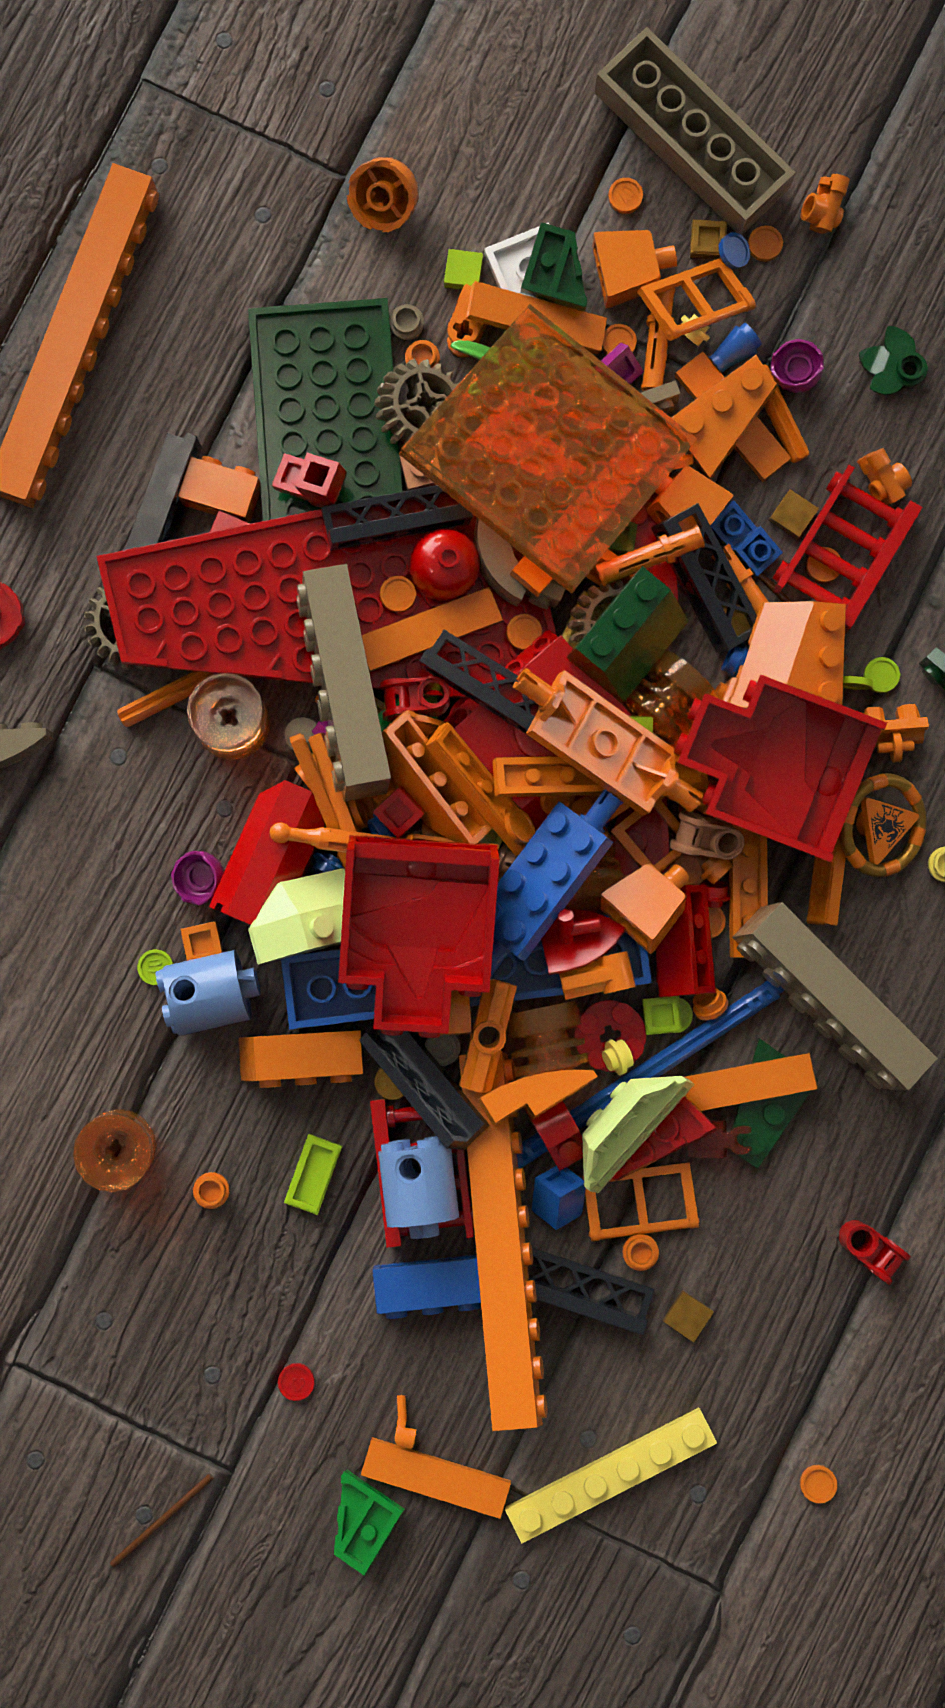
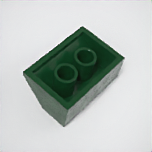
(630, 635)

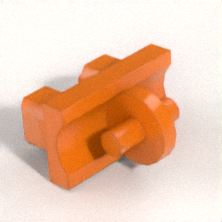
(899, 733)

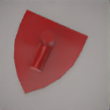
(579, 939)

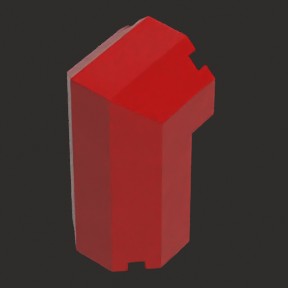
(258, 860)

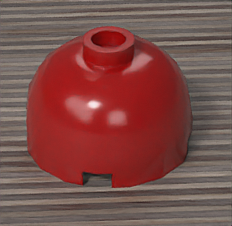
(444, 565)

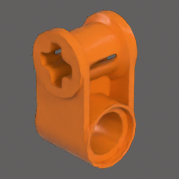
(459, 324)

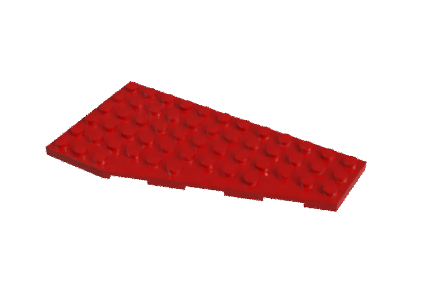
(232, 604)

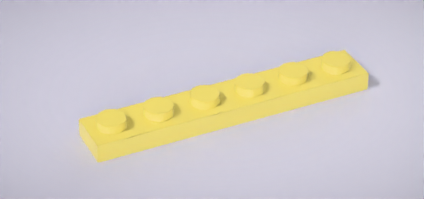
(610, 1475)

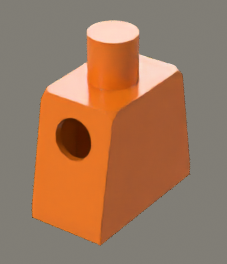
(628, 262)
(683, 491)
(647, 903)

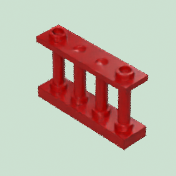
(880, 549)
(383, 1119)

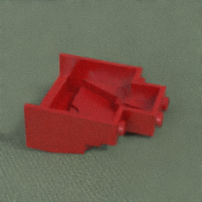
(781, 763)
(417, 927)

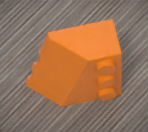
(798, 647)

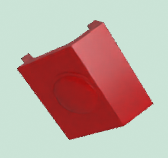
(495, 738)

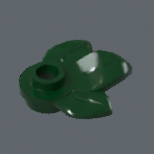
(888, 362)

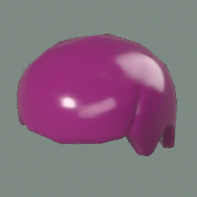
(797, 366)
(197, 877)

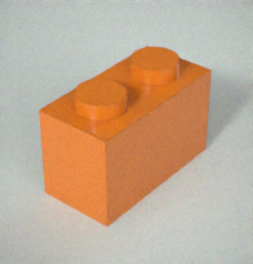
(218, 488)

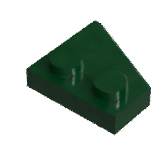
(555, 269)

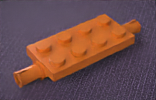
(604, 743)

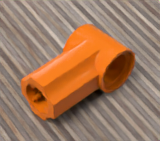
(604, 975)

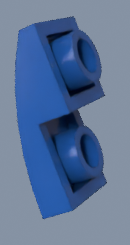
(748, 542)

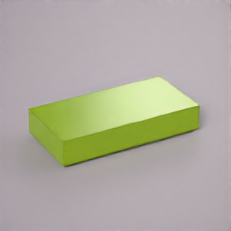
(313, 1174)

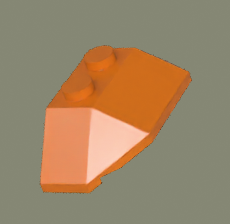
(427, 782)

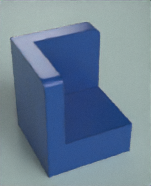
(558, 1196)

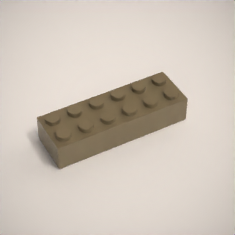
(693, 131)
(345, 683)
(833, 998)

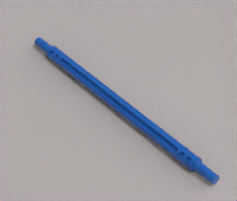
(665, 1059)

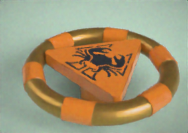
(884, 826)

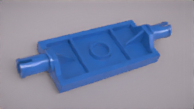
(548, 876)

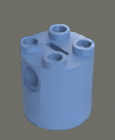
(219, 990)
(415, 1197)

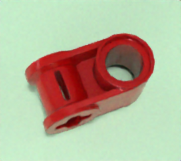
(411, 696)
(877, 1253)

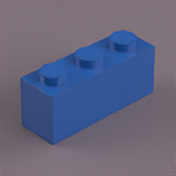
(427, 1286)

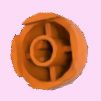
(382, 194)

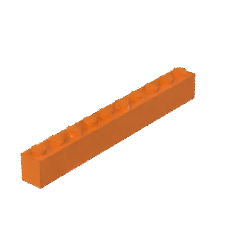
(74, 334)
(503, 1268)

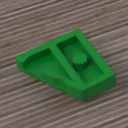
(364, 1522)

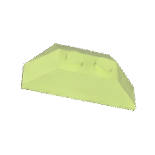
(300, 917)
(626, 1123)

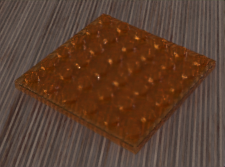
(548, 447)

